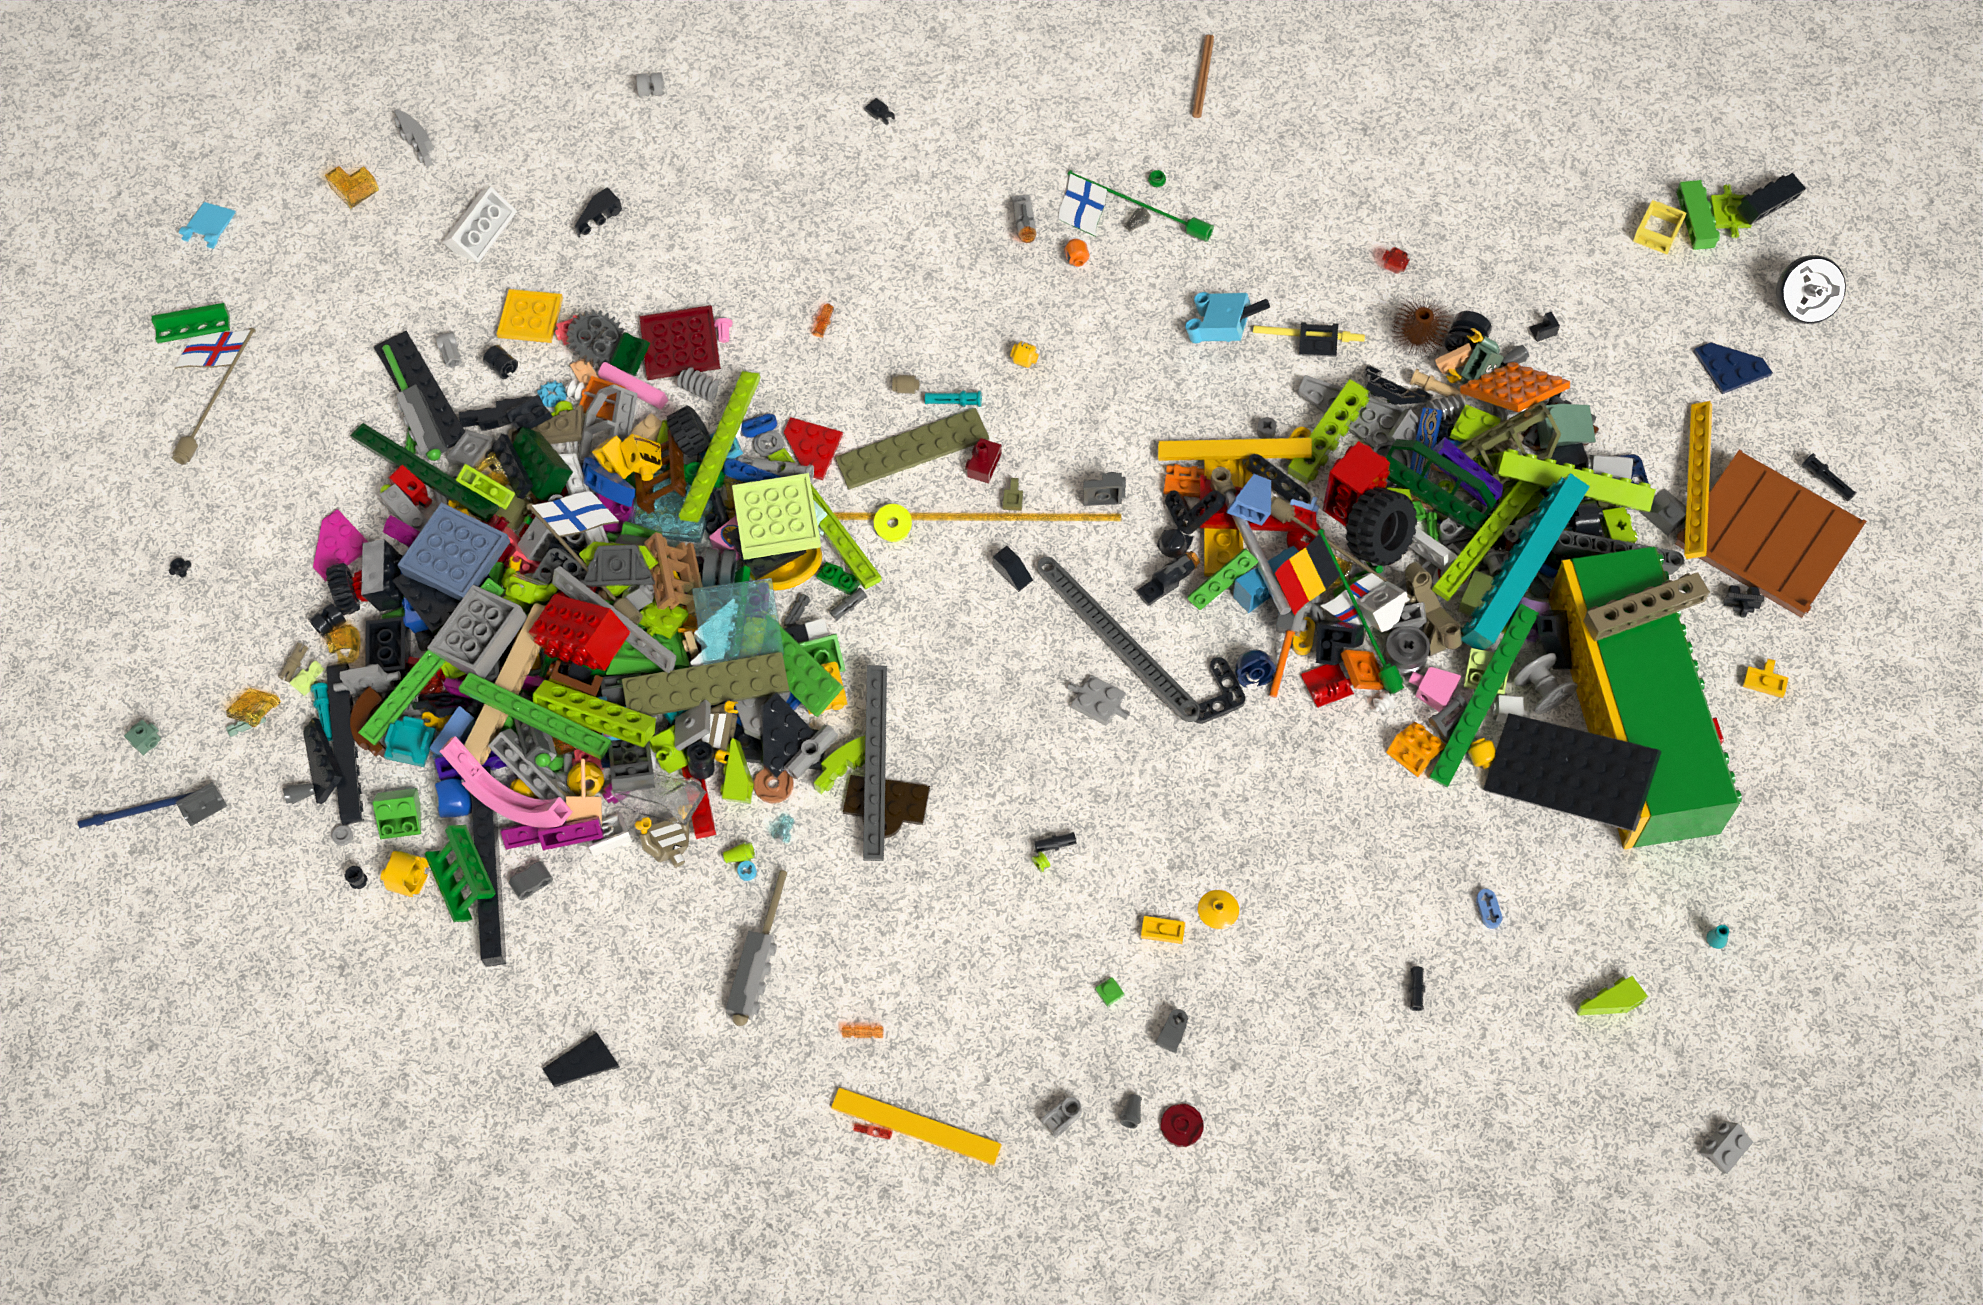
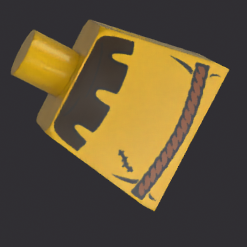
(642, 455)

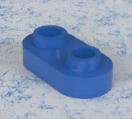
(759, 425)

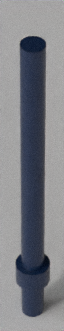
(100, 818)

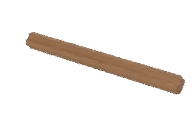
(1203, 76)

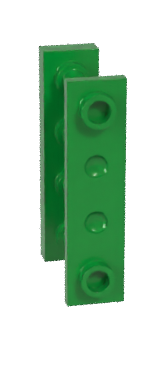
(472, 868)

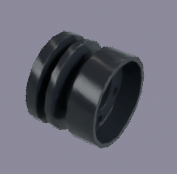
(1462, 327)

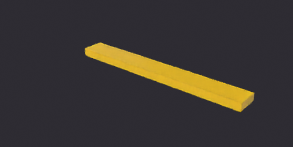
(1234, 449)
(916, 1126)

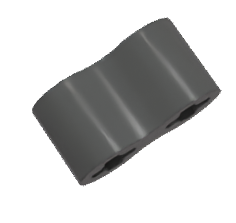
(530, 880)

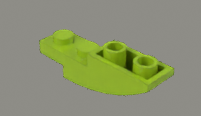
(836, 764)

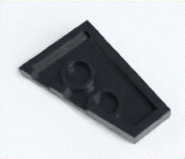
(583, 1060)

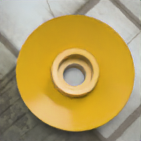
(1218, 918)

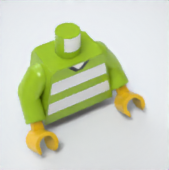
(525, 587)

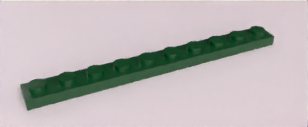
(425, 472)

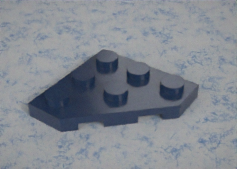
(1730, 367)

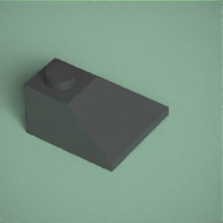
(1666, 512)

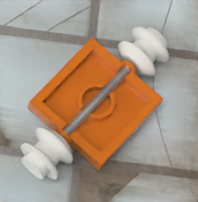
(594, 385)

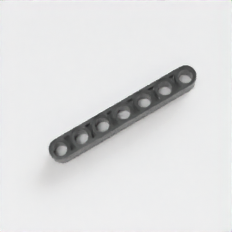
(1584, 545)

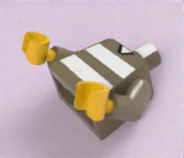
(721, 729)
(664, 840)

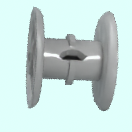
(1545, 683)

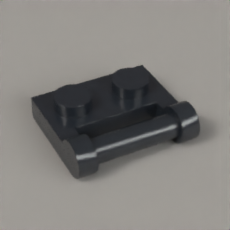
(1318, 345)

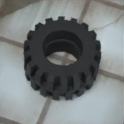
(688, 431)

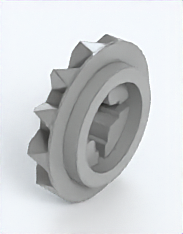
(767, 437)

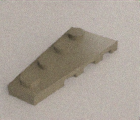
(560, 428)

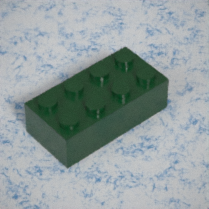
(542, 463)

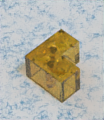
(352, 188)

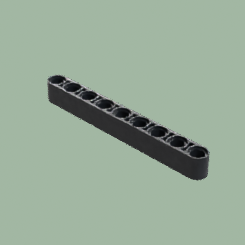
(344, 748)

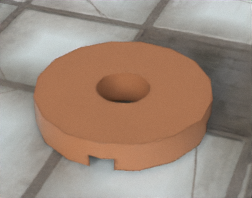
(773, 795)

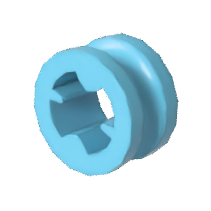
(746, 864)

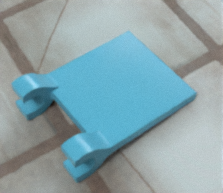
(208, 221)

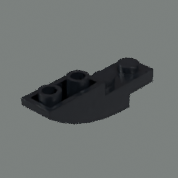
(489, 417)

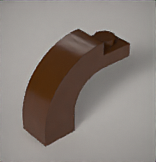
(362, 711)

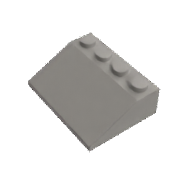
(478, 632)

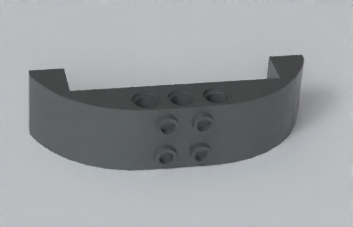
(629, 764)

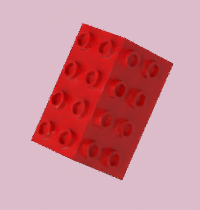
(1351, 477)
(579, 632)

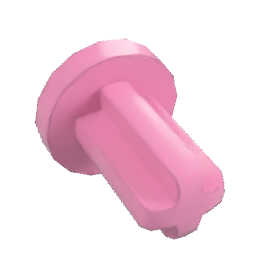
(723, 328)

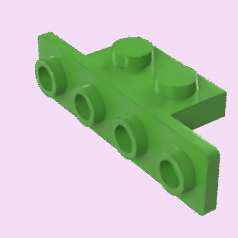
(1222, 579)

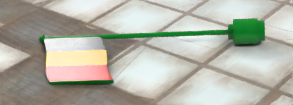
(1311, 574)

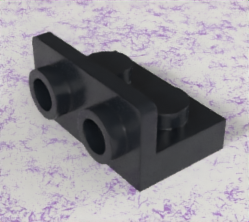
(528, 414)

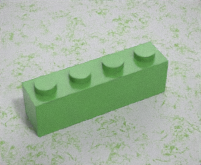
(1698, 219)

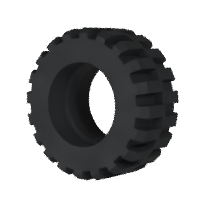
(1381, 526)

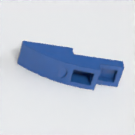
(607, 484)

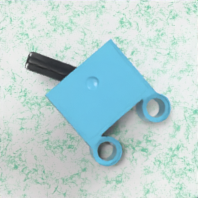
(1223, 316)

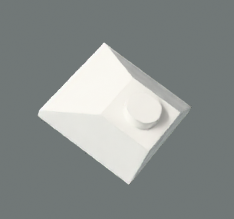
(1383, 606)

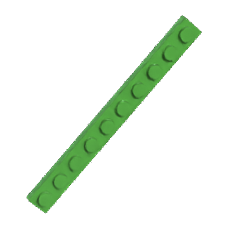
(410, 687)

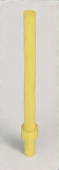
(1345, 336)

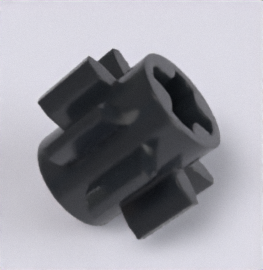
(1445, 431)

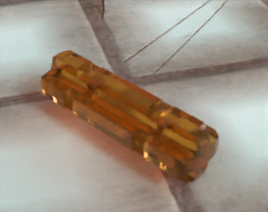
(862, 1031)

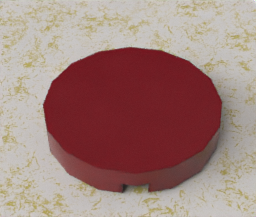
(1182, 1125)

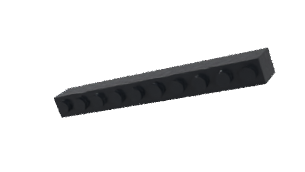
(489, 909)

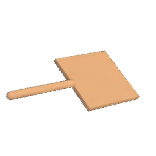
(583, 806)

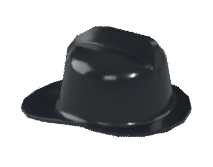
(1174, 543)

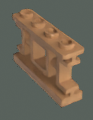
(664, 576)

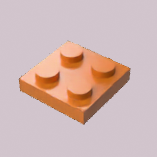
(1362, 669)

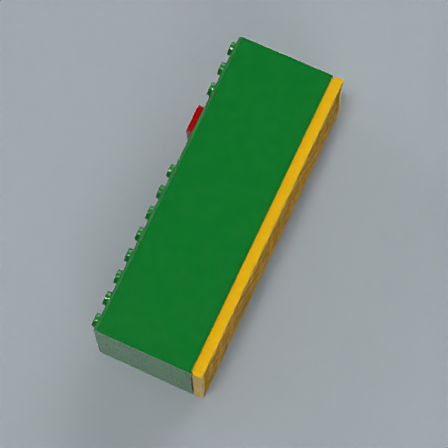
(1648, 693)

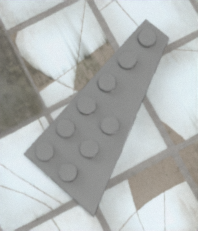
(1373, 421)

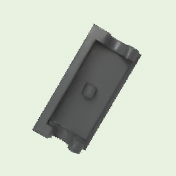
(201, 804)

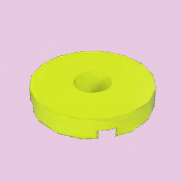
(888, 512)

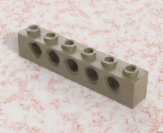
(1601, 627)

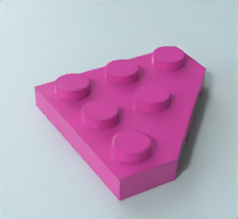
(337, 543)

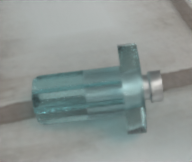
(782, 833)

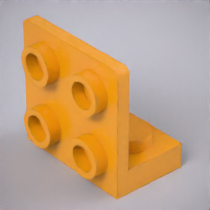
(1415, 748)

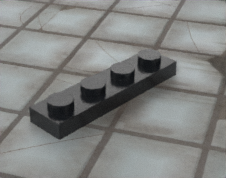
(512, 466)

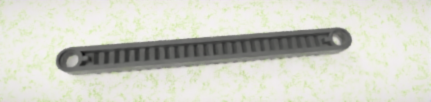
(1118, 639)

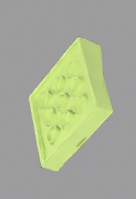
(776, 516)

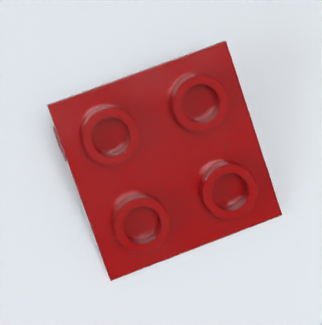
(1327, 684)

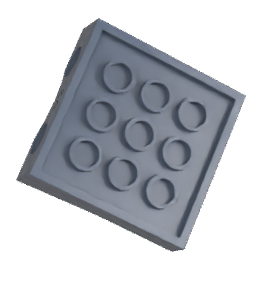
(453, 552)

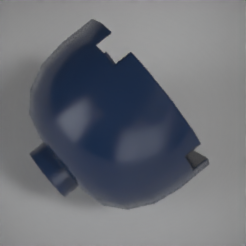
(1255, 664)

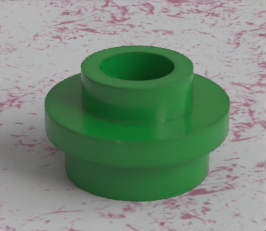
(1157, 174)

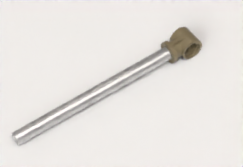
(1228, 490)

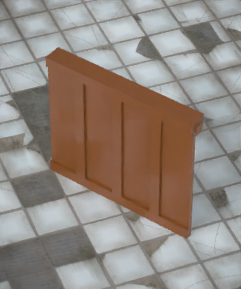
(1774, 533)

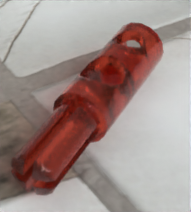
(883, 1133)

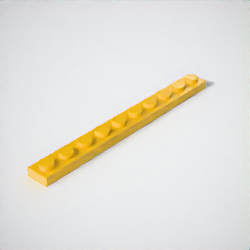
(1698, 480)

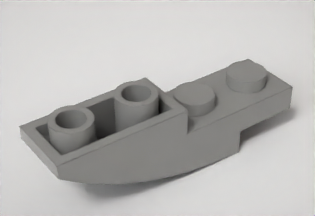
(415, 135)

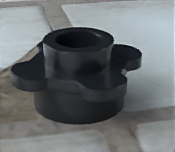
(179, 562)

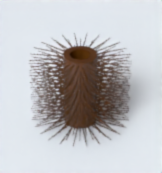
(1420, 326)

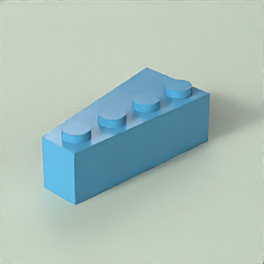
(1251, 589)

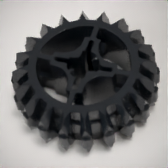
(341, 588)

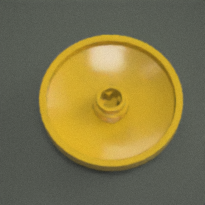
(796, 571)

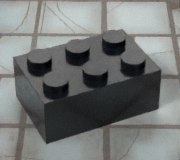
(378, 571)
(388, 645)

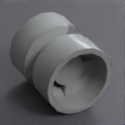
(644, 84)

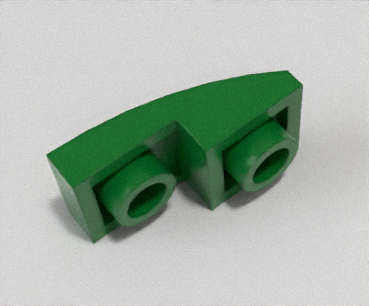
(837, 578)

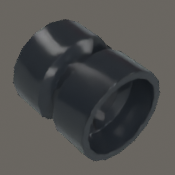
(500, 361)
(327, 619)
(700, 760)

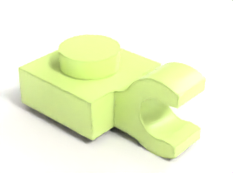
(304, 680)

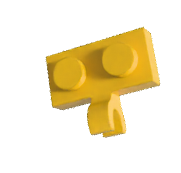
(1765, 680)

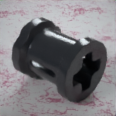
(352, 872)

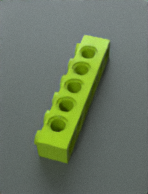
(1352, 393)
(596, 713)

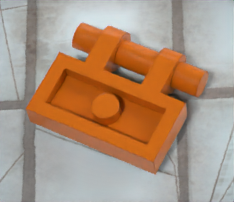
(1185, 485)

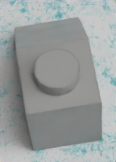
(1412, 616)

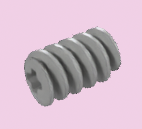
(698, 384)
(1449, 405)

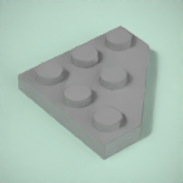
(750, 715)

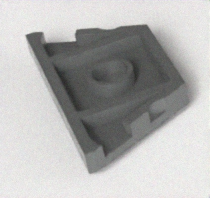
(618, 567)

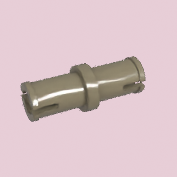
(293, 662)

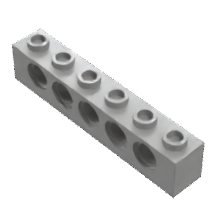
(538, 779)

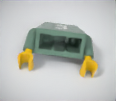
(1482, 360)

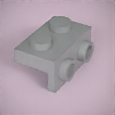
(1726, 1146)

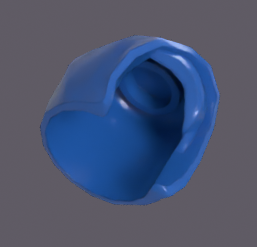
(453, 799)

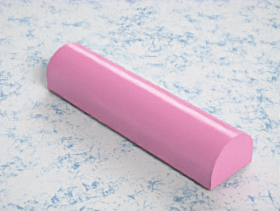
(645, 391)

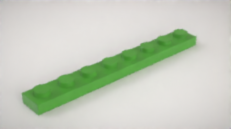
(535, 715)

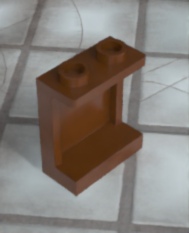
(563, 680)

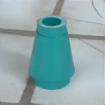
(1718, 937)

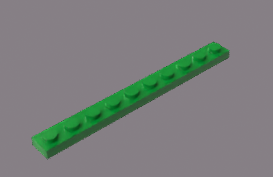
(1483, 695)

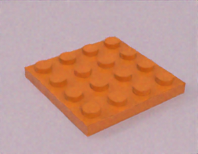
(1515, 387)

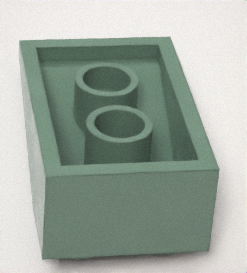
(1573, 423)

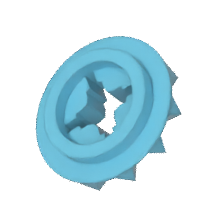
(551, 400)

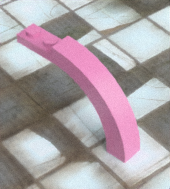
(500, 798)

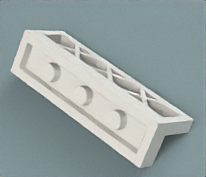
(1432, 550)

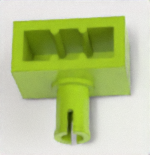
(664, 745)

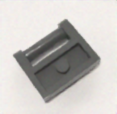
(1436, 720)

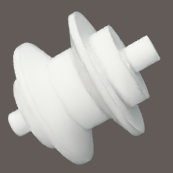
(1381, 705)

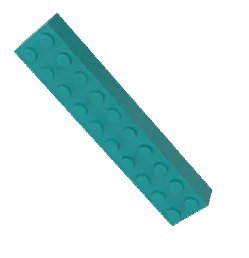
(1524, 562)

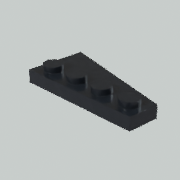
(322, 762)

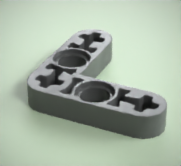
(549, 562)

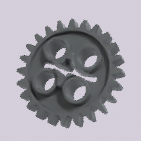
(582, 327)

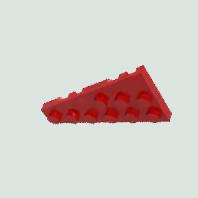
(1223, 520)

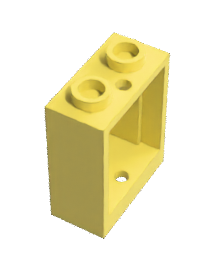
(1655, 240)

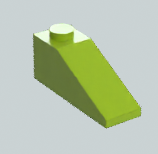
(485, 486)

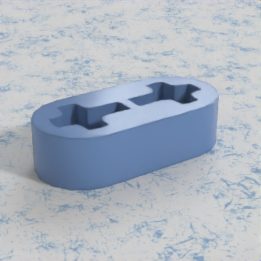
(1493, 907)

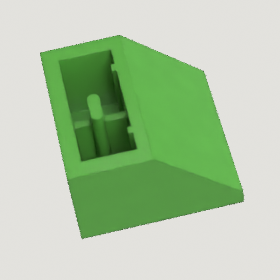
(398, 813)

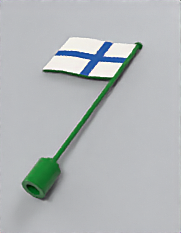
(1086, 202)

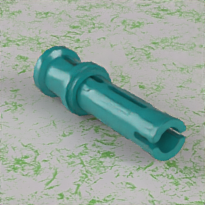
(963, 398)
(322, 705)

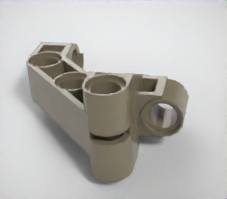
(1440, 626)

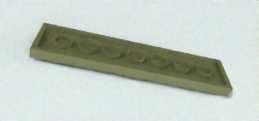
(911, 448)
(712, 682)

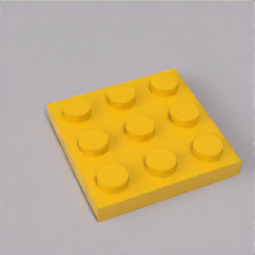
(530, 316)

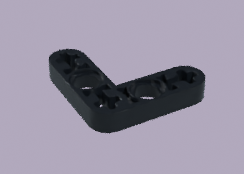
(1214, 500)
(1226, 697)

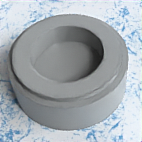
(342, 835)

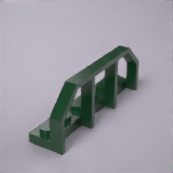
(1432, 493)

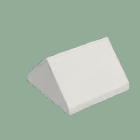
(615, 835)

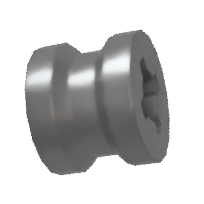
(1266, 433)

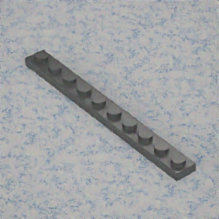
(875, 763)

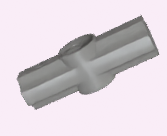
(802, 759)

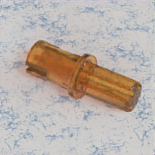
(823, 320)

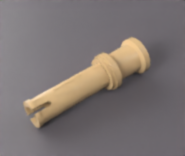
(1430, 383)

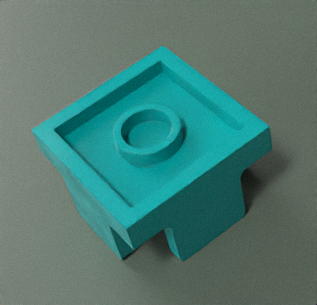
(409, 741)

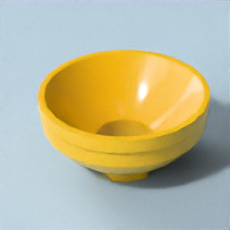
(592, 772)

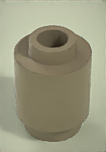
(905, 384)

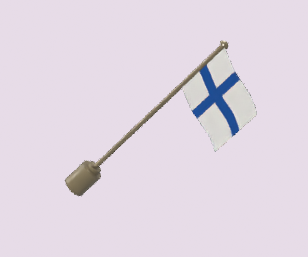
(576, 515)

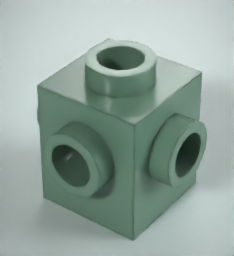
(143, 737)

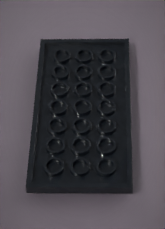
(1572, 771)

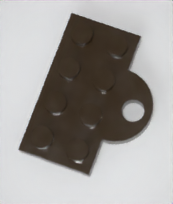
(902, 803)

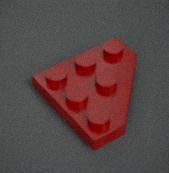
(812, 444)

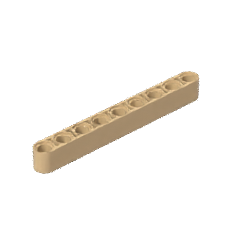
(510, 678)

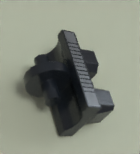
(1743, 602)

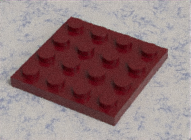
(680, 341)

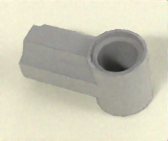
(448, 346)

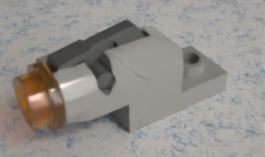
(1024, 218)

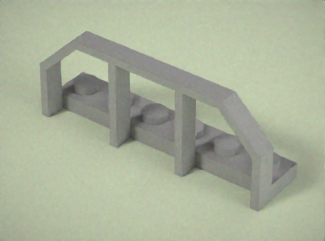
(620, 425)

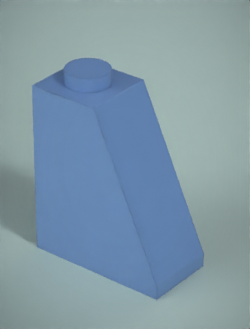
(1253, 501)
(459, 725)

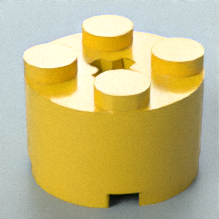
(404, 868)

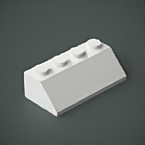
(480, 225)

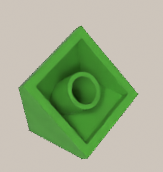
(825, 650)

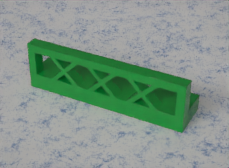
(191, 319)

